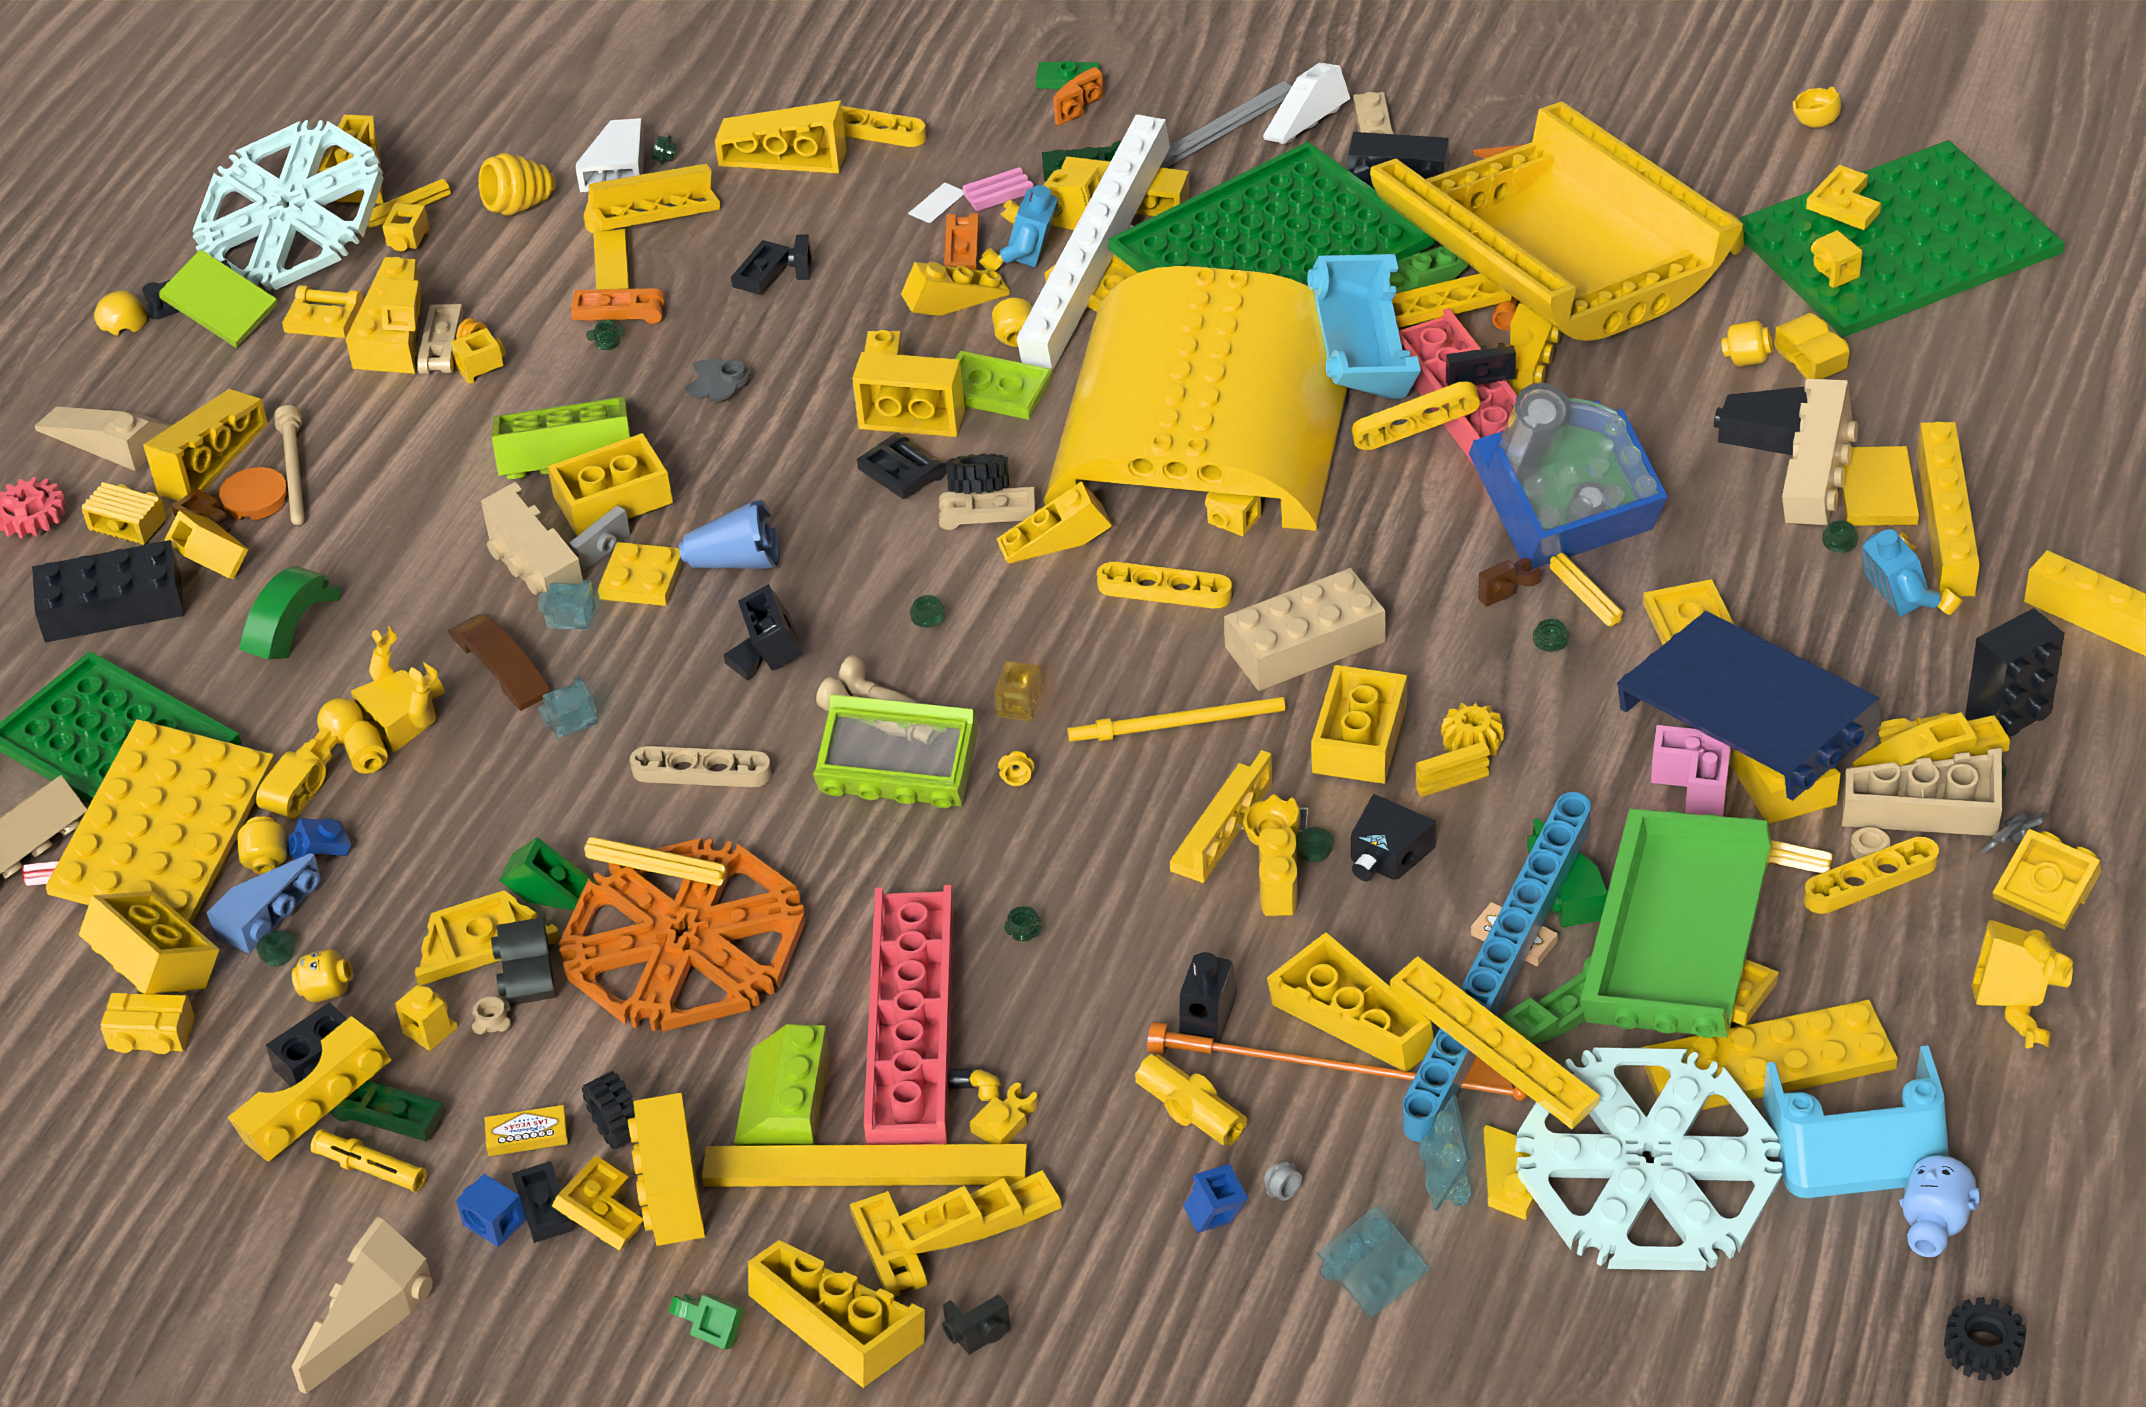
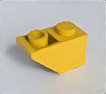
(206, 543)

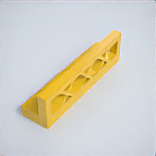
(650, 193)
(1457, 295)
(1222, 819)

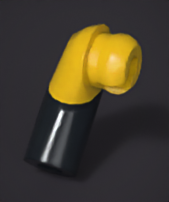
(975, 1078)

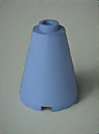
(733, 540)

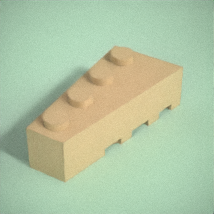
(1927, 796)

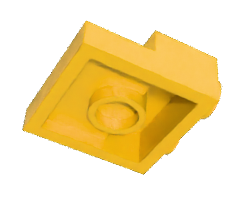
(2048, 878)

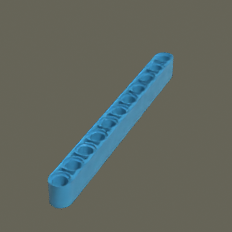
(1565, 827)

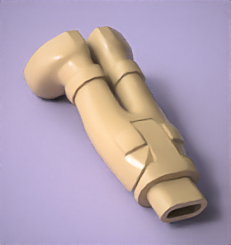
(853, 683)

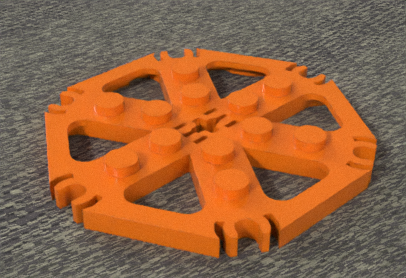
(669, 959)

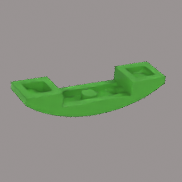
(1552, 1014)

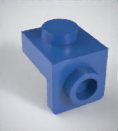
(318, 837)

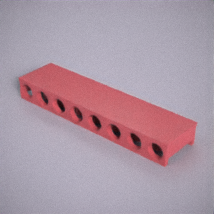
(1431, 344)
(909, 1019)

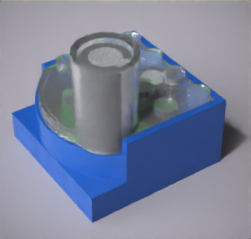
(1567, 475)

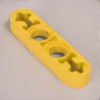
(900, 131)
(1368, 430)
(1163, 588)
(1867, 870)

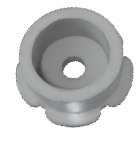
(1282, 1180)

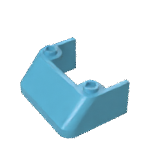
(1856, 1149)

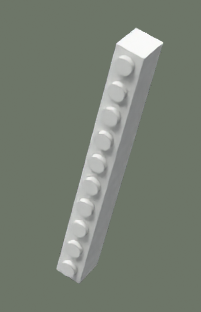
(1087, 252)

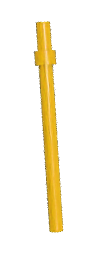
(1105, 728)

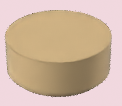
(1868, 841)

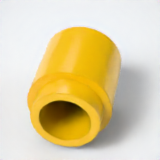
(365, 747)

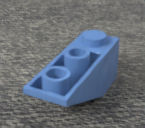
(262, 903)

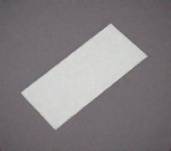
(937, 202)

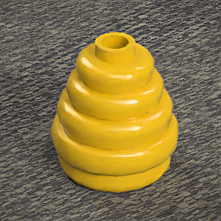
(513, 183)

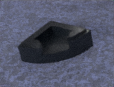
(743, 659)

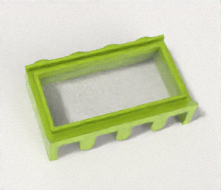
(896, 751)

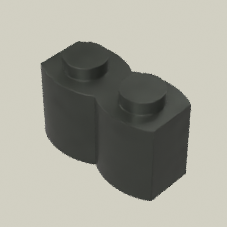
(525, 961)

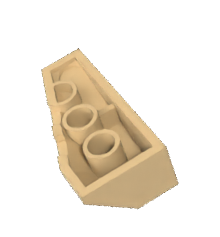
(105, 433)
(377, 1295)

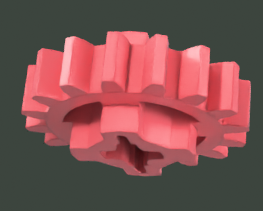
(30, 507)

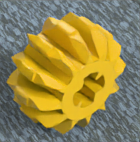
(1471, 726)

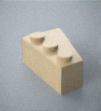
(525, 544)

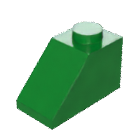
(544, 876)

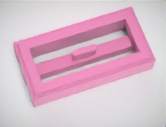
(997, 189)

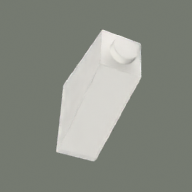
(613, 154)

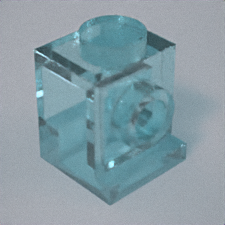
(567, 605)
(568, 709)

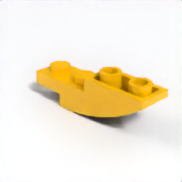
(1939, 740)

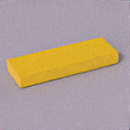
(611, 259)

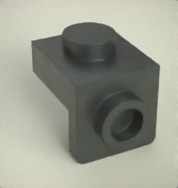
(977, 1327)

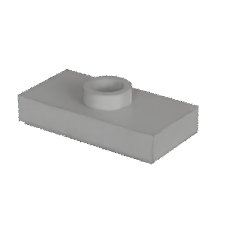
(600, 538)

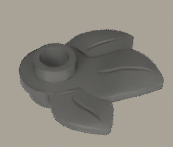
(717, 379)
(2016, 829)

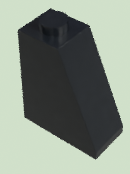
(1761, 419)

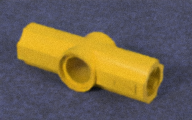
(1191, 1099)

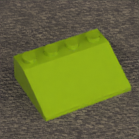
(555, 434)

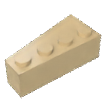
(1819, 453)

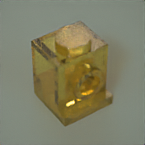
(1017, 690)

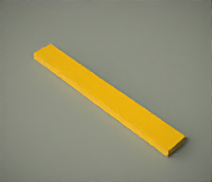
(863, 1165)

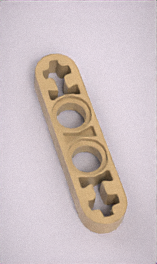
(699, 772)

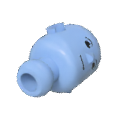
(1938, 1202)

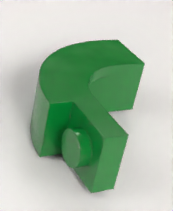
(279, 608)

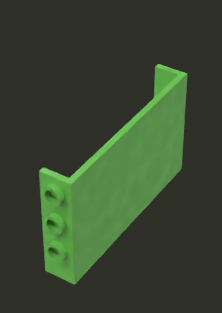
(1677, 923)

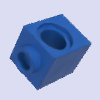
(491, 1210)

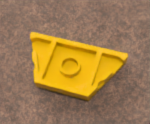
(462, 935)

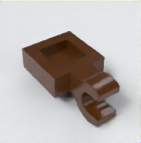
(202, 504)
(1501, 580)

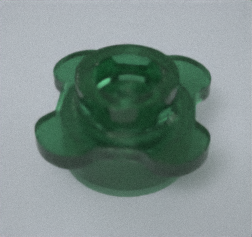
(606, 335)

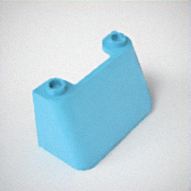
(1361, 324)

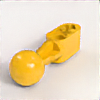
(302, 772)

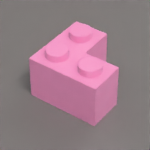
(1692, 761)

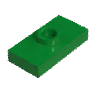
(1057, 74)

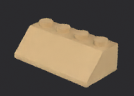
(36, 820)

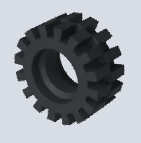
(977, 473)
(610, 1108)
(1985, 1319)

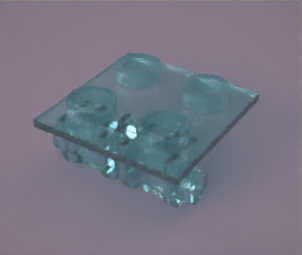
(1446, 1158)
(1372, 1262)

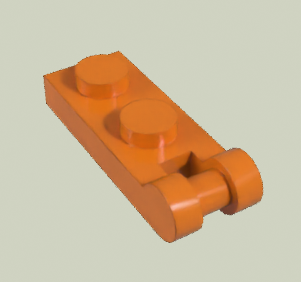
(962, 241)
(618, 304)

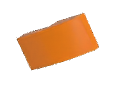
(1077, 93)

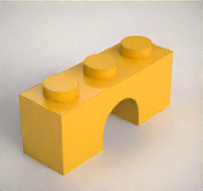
(1533, 345)

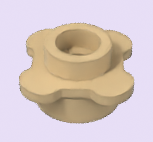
(490, 1015)

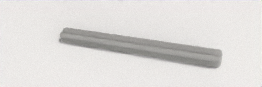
(1226, 123)

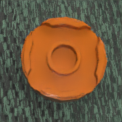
(253, 493)

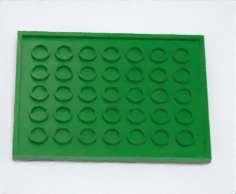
(1273, 222)
(1935, 236)

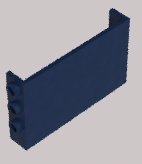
(1755, 699)

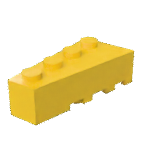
(785, 139)
(1351, 1003)
(835, 1314)

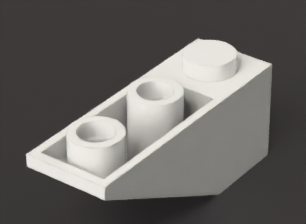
(1310, 98)

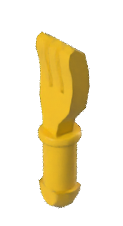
(1896, 726)

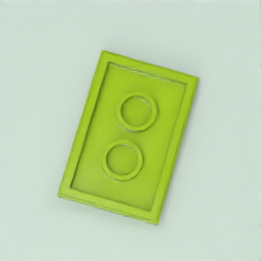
(218, 298)
(1002, 384)

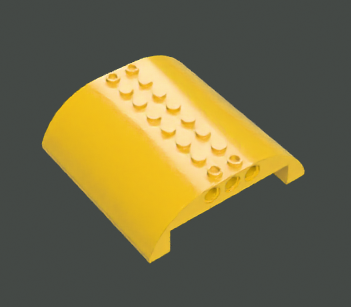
(1571, 225)
(1206, 390)

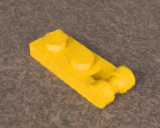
(884, 1247)

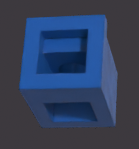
(1215, 1198)

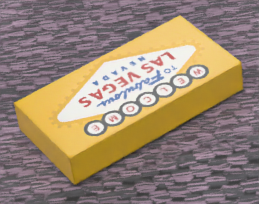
(526, 1130)

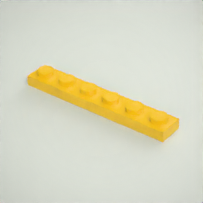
(1495, 1042)

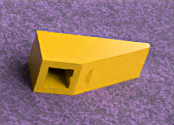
(946, 289)
(1058, 526)

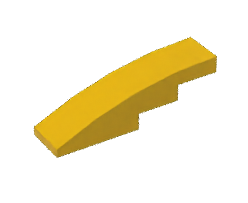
(975, 1216)

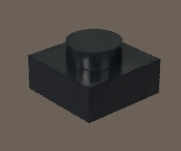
(801, 257)

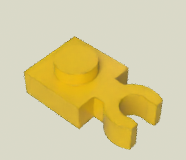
(1002, 1121)

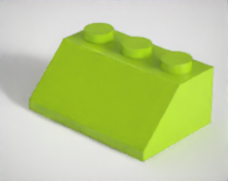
(784, 1088)

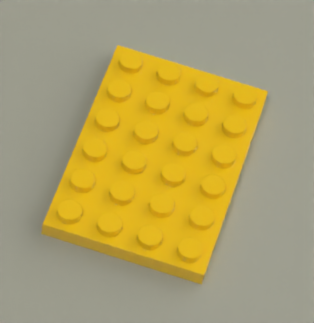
(162, 819)

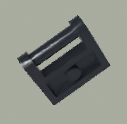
(895, 471)

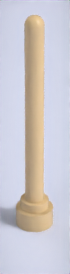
(288, 422)

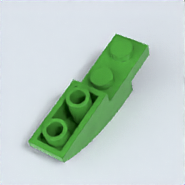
(1426, 269)

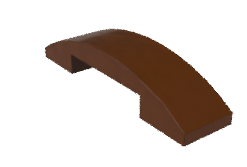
(503, 657)

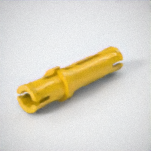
(331, 1145)

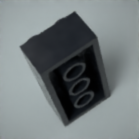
(107, 591)

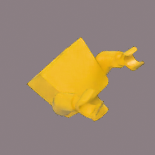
(397, 701)
(2015, 974)

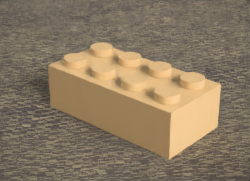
(1304, 629)

